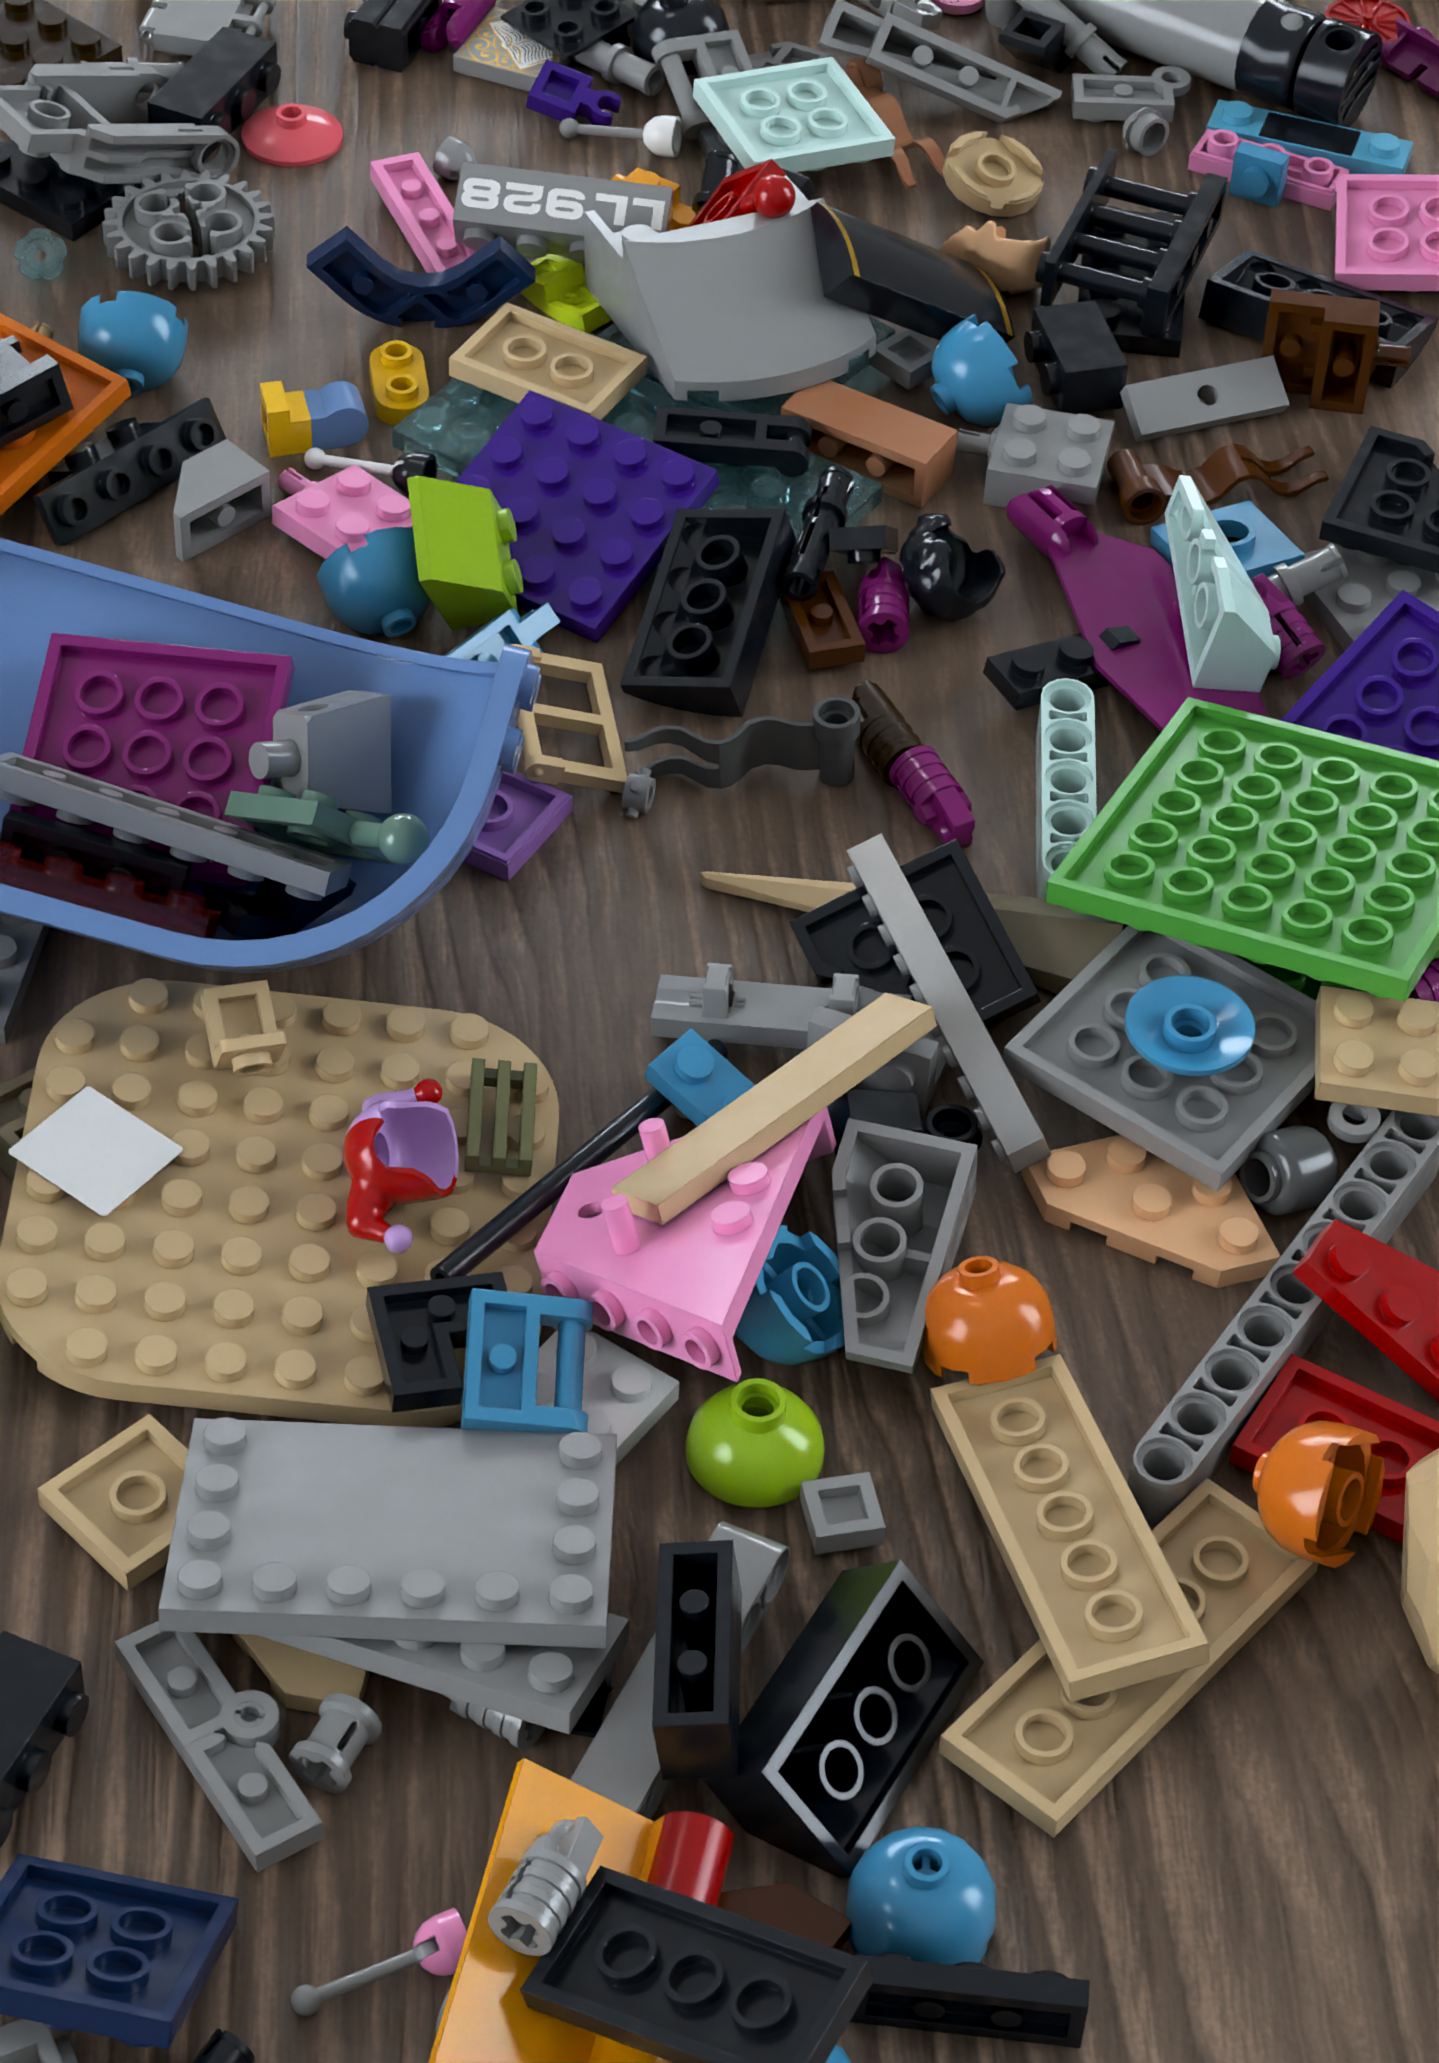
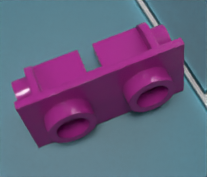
(1411, 53)

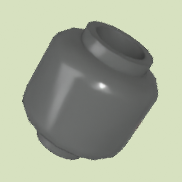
(1290, 1170)

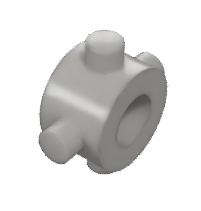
(638, 793)

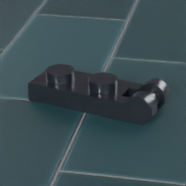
(736, 438)

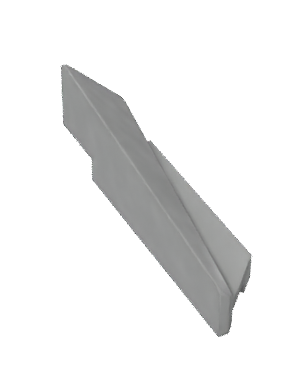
(935, 64)

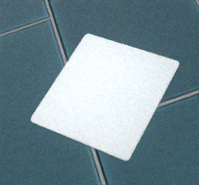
(95, 1151)

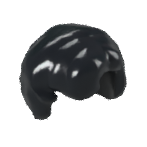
(945, 572)

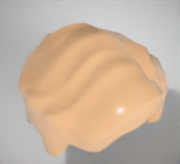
(1007, 261)

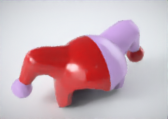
(398, 1155)

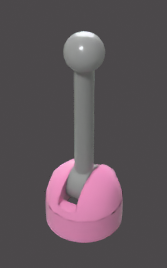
(435, 1949)

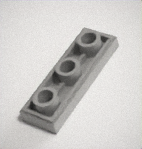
(1230, 391)

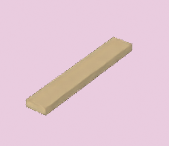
(775, 1107)

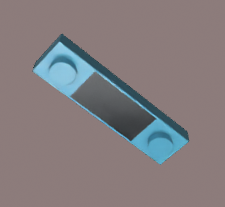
(1343, 146)

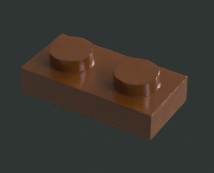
(825, 626)

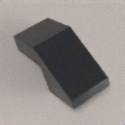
(1036, 40)
(269, 910)

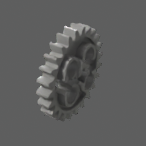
(159, 239)

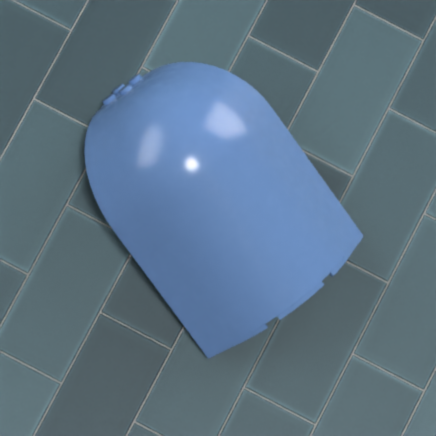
(447, 742)

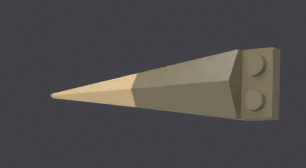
(1047, 937)

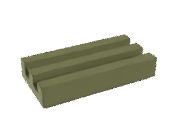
(503, 1079)

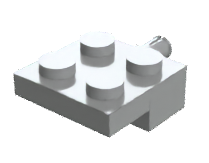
(1040, 450)

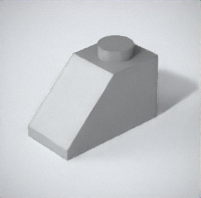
(218, 498)

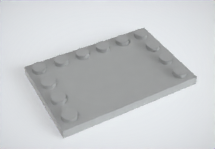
(392, 1534)

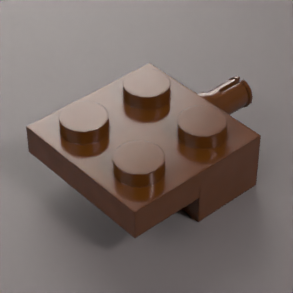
(1327, 347)

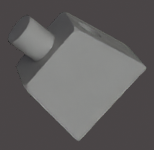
(332, 748)

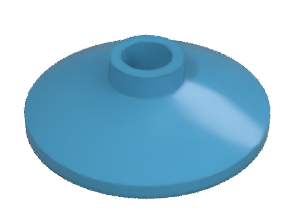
(1189, 1025)

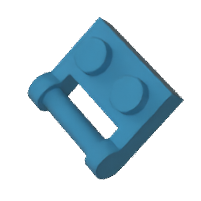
(504, 1362)

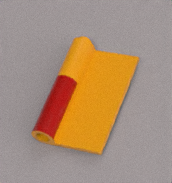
(485, 2008)

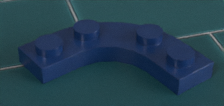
(400, 295)

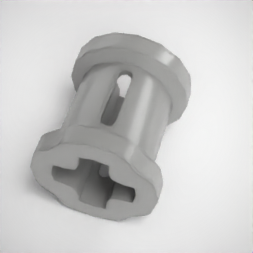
(335, 1743)

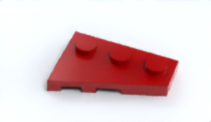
(1379, 1294)

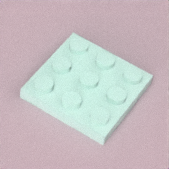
(794, 114)

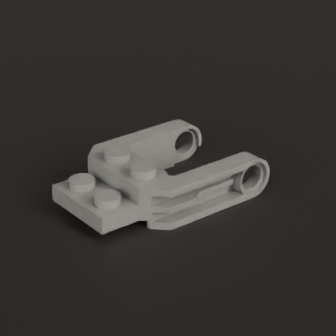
(68, 115)

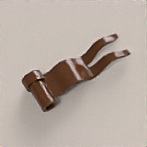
(1151, 485)

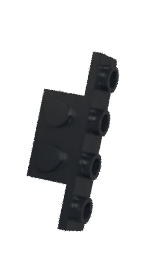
(123, 469)

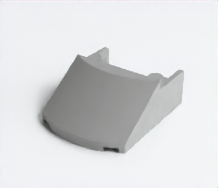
(726, 303)

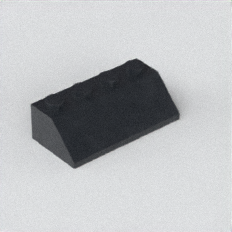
(848, 1718)

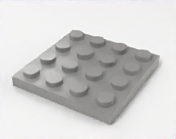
(1193, 1122)

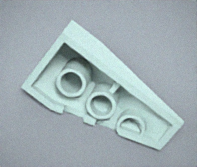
(1220, 608)

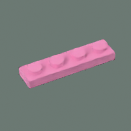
(419, 210)

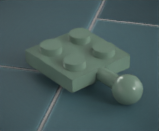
(320, 826)

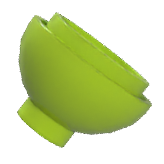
(754, 1444)

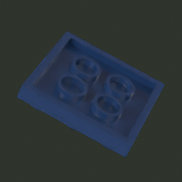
(106, 1949)

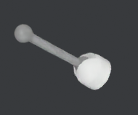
(660, 134)

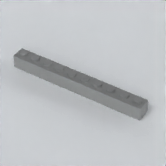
(956, 1018)

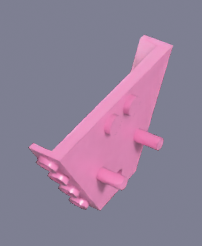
(682, 1280)

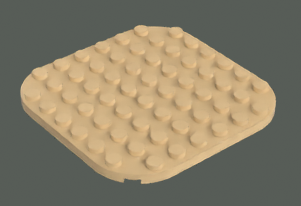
(237, 1259)

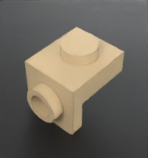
(242, 1027)

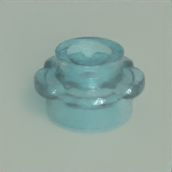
(26, 250)

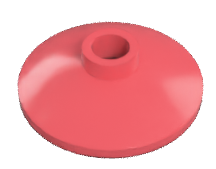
(292, 135)

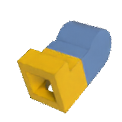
(311, 417)

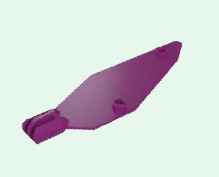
(1119, 586)

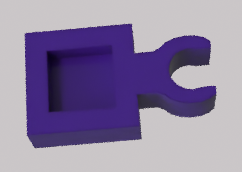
(568, 93)

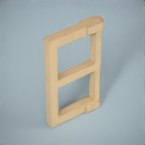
(600, 723)

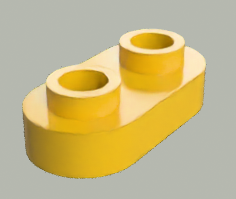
(397, 380)

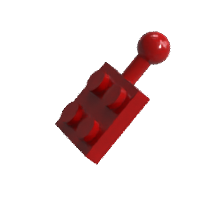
(750, 191)

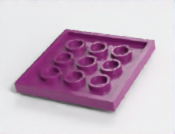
(157, 723)

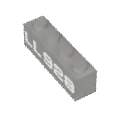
(545, 210)

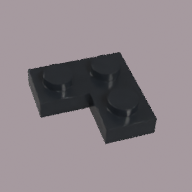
(416, 1335)

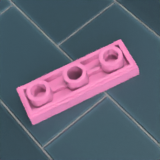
(1307, 179)

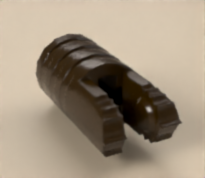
(882, 728)

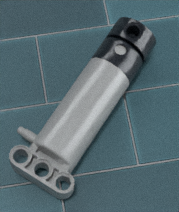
(1247, 46)

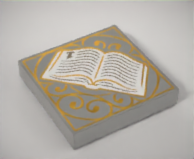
(502, 54)

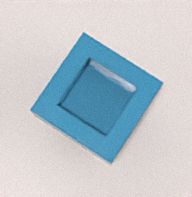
(1259, 174)

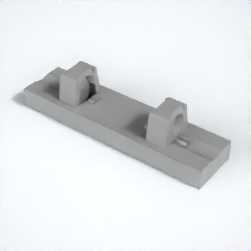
(759, 1011)

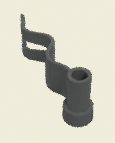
(770, 740)

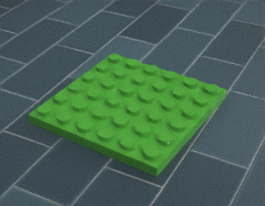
(1270, 849)

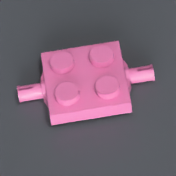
(338, 509)

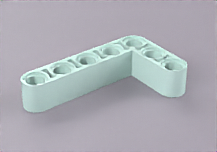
(1063, 773)

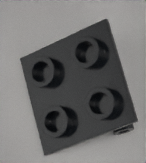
(572, 25)

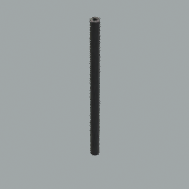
(552, 1185)

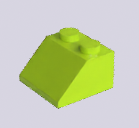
(463, 550)

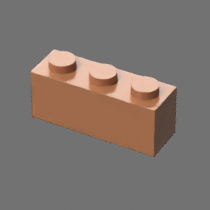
(877, 440)

